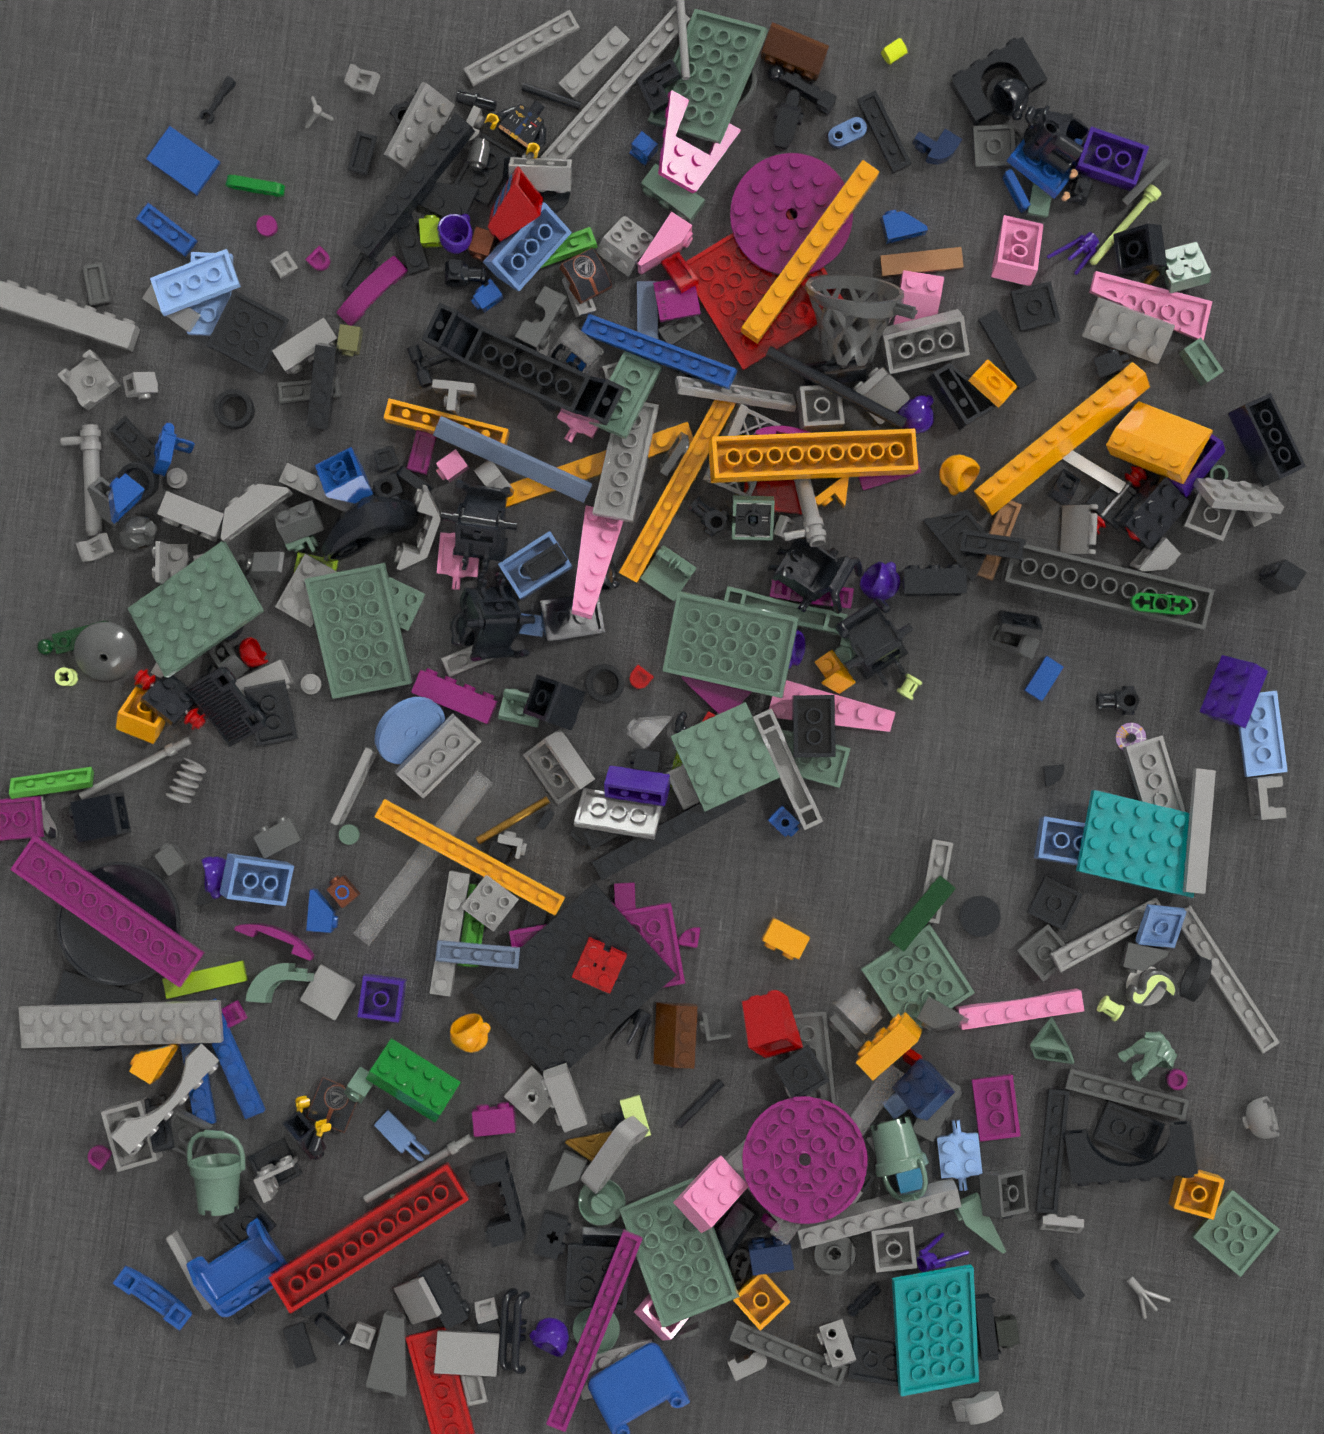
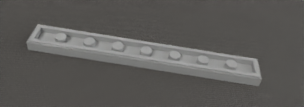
(1228, 982)

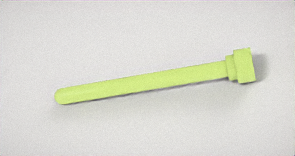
(1150, 194)

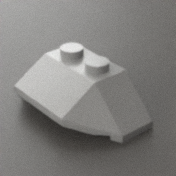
(250, 507)

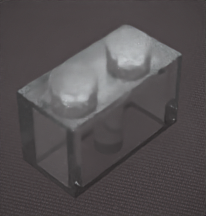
(858, 1010)

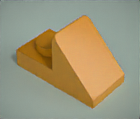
(838, 489)
(836, 674)

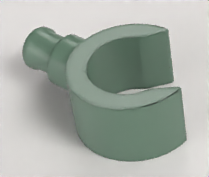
(1224, 471)

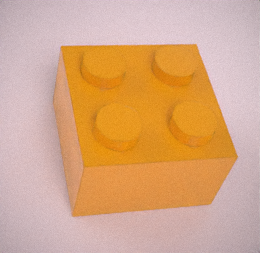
(1197, 1194)
(761, 1300)

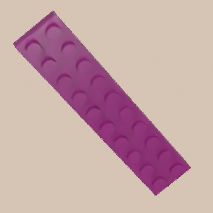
(107, 911)

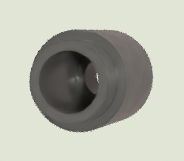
(478, 154)

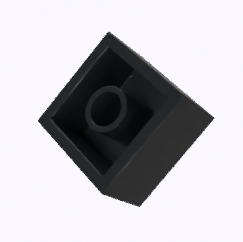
(1140, 249)

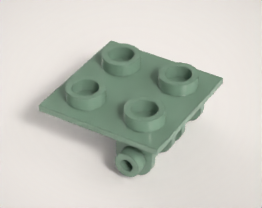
(668, 573)
(406, 601)

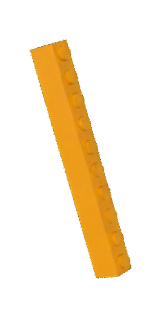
(810, 251)
(1062, 438)

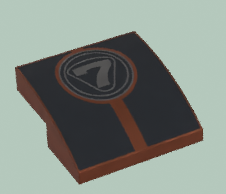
(586, 275)
(332, 1105)

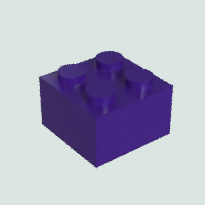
(382, 998)

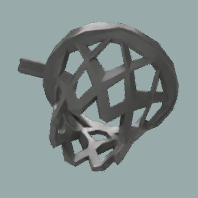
(846, 312)

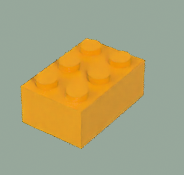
(888, 1045)

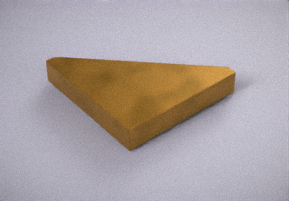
(588, 1145)

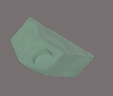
(982, 1225)

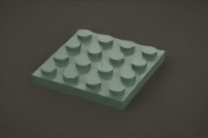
(725, 757)
(919, 972)

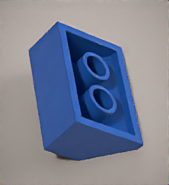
(344, 477)

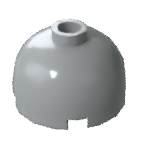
(1261, 1119)

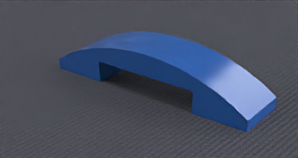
(153, 1295)

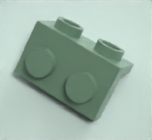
(513, 706)

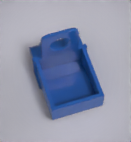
(164, 448)

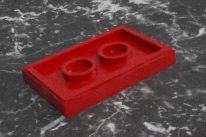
(784, 494)

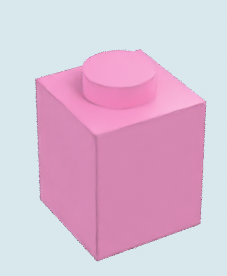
(451, 466)

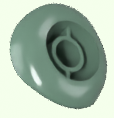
(601, 1207)
(610, 1336)

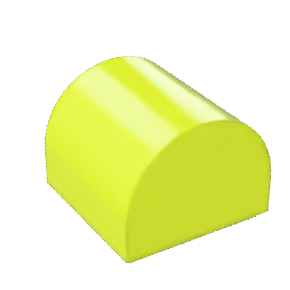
(894, 51)

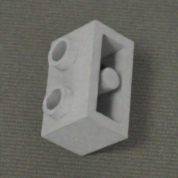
(839, 1343)

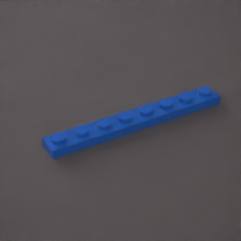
(659, 351)

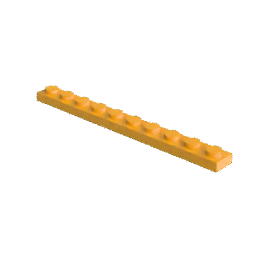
(592, 465)
(676, 490)
(469, 856)

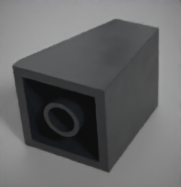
(554, 702)
(100, 817)

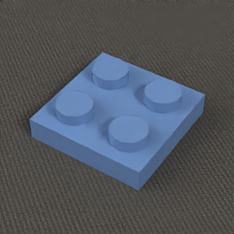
(1160, 926)

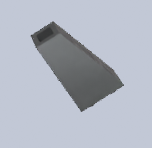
(390, 1357)

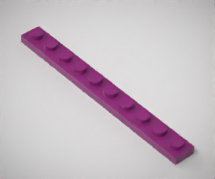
(594, 1330)

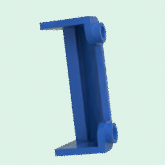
(239, 1273)
(636, 1386)

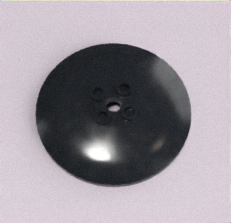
(95, 953)

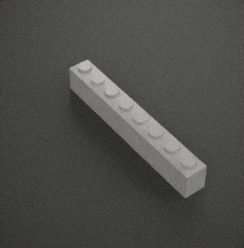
(68, 315)
(881, 1213)

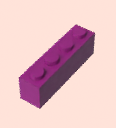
(453, 696)

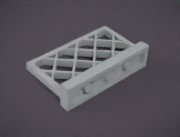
(732, 428)

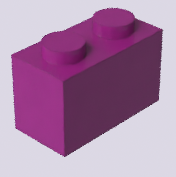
(494, 1119)

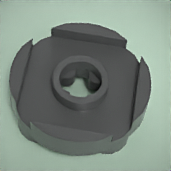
(841, 1262)

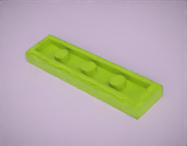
(207, 979)

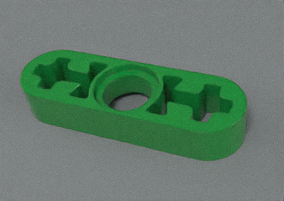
(255, 185)
(1175, 610)

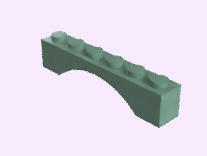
(813, 618)

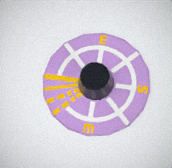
(1129, 734)

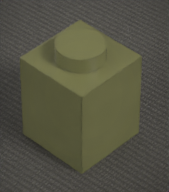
(349, 340)

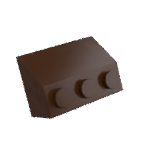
(794, 52)
(675, 1034)

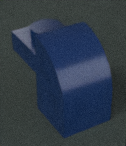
(939, 151)

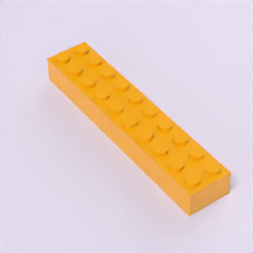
(812, 455)

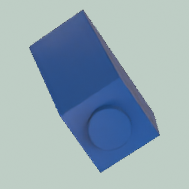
(901, 226)
(123, 496)
(320, 913)

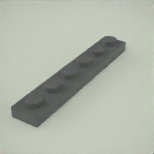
(1126, 1093)
(785, 1352)

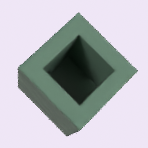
(358, 1086)

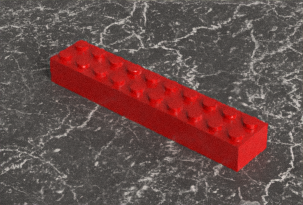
(368, 1237)

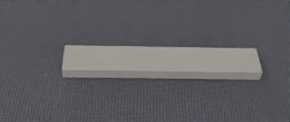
(521, 48)
(735, 394)
(1199, 831)
(1100, 937)

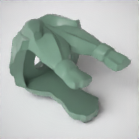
(1157, 1054)

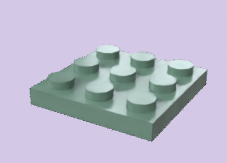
(1236, 1232)

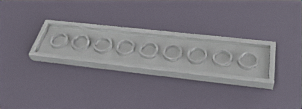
(121, 1024)

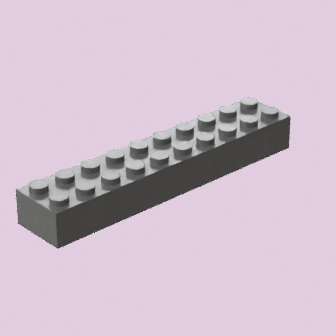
(1105, 585)

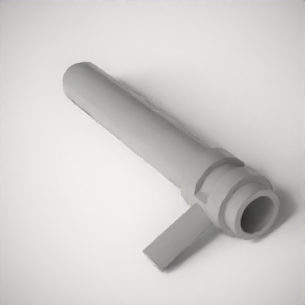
(90, 446)
(812, 522)

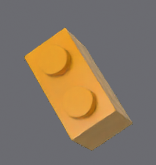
(785, 938)

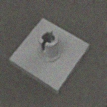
(529, 1095)

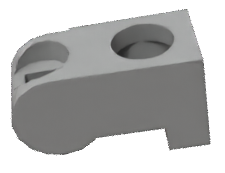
(746, 1364)

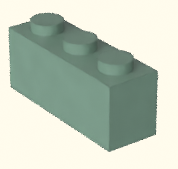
(672, 196)

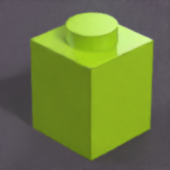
(428, 231)

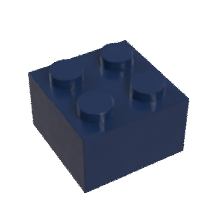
(923, 1089)
(769, 1255)

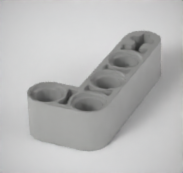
(613, 1152)

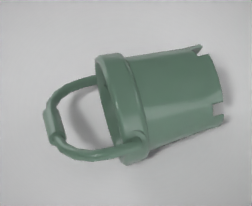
(898, 1152)
(216, 1175)

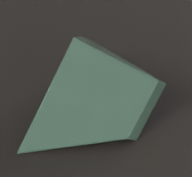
(1051, 1045)

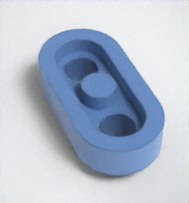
(847, 131)

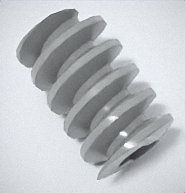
(187, 781)

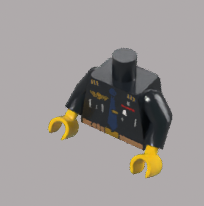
(521, 126)
(304, 1133)

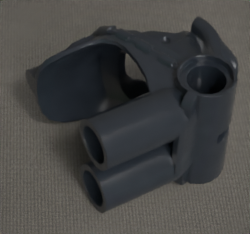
(1052, 137)

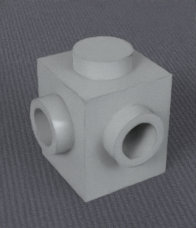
(140, 385)

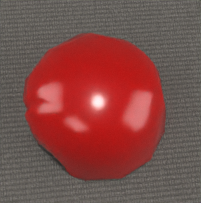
(251, 653)

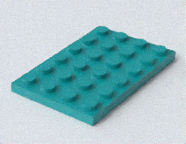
(1135, 843)
(935, 1330)

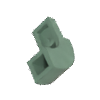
(266, 982)

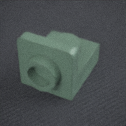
(299, 545)

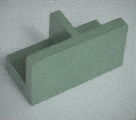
(1201, 361)

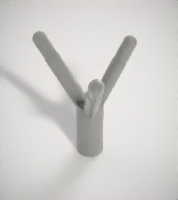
(317, 112)
(1142, 1294)

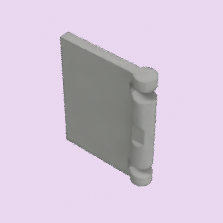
(1078, 529)

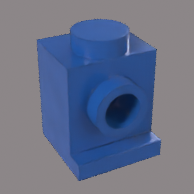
(643, 148)
(487, 296)
(776, 819)

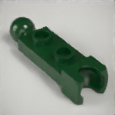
(62, 641)

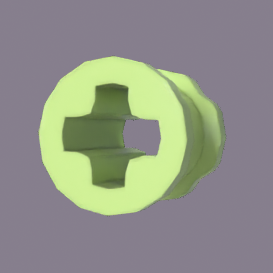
(60, 678)
(909, 686)
(1110, 1008)

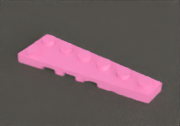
(1184, 311)
(595, 554)
(847, 711)

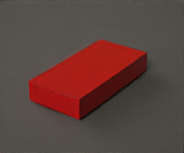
(679, 272)

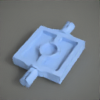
(959, 1155)

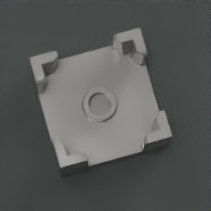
(90, 380)
(1258, 797)

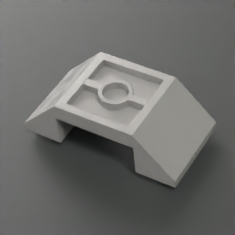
(411, 554)

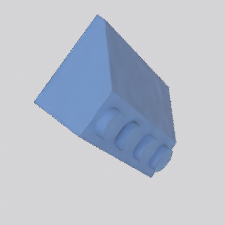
(527, 249)

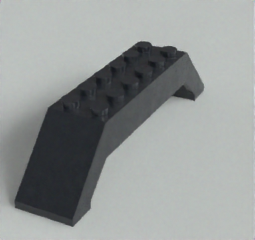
(522, 367)

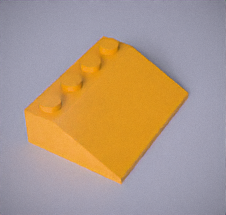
(1158, 441)

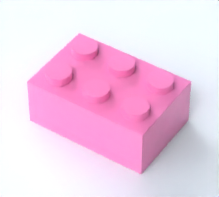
(711, 1194)

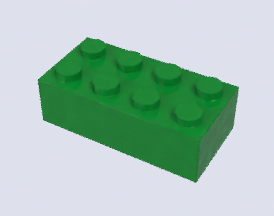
(413, 1080)

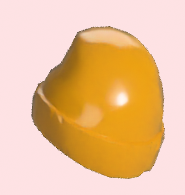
(958, 473)
(469, 1033)

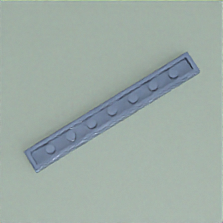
(512, 459)

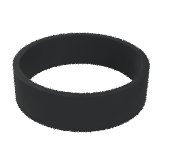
(1195, 978)

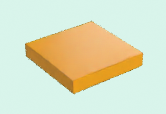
(993, 383)

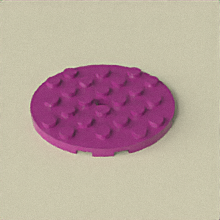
(768, 193)
(799, 1191)

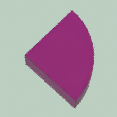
(690, 937)

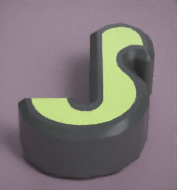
(1148, 983)

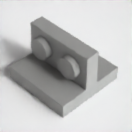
(453, 392)

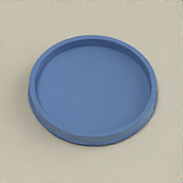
(407, 727)

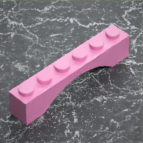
(1023, 1009)

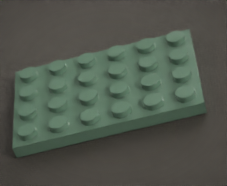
(719, 66)
(195, 609)
(358, 630)
(730, 644)
(679, 1263)

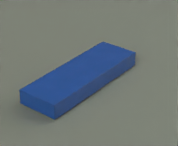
(166, 229)

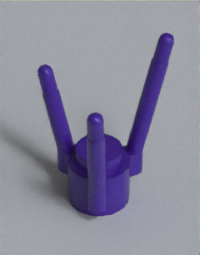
(1086, 244)
(929, 1261)

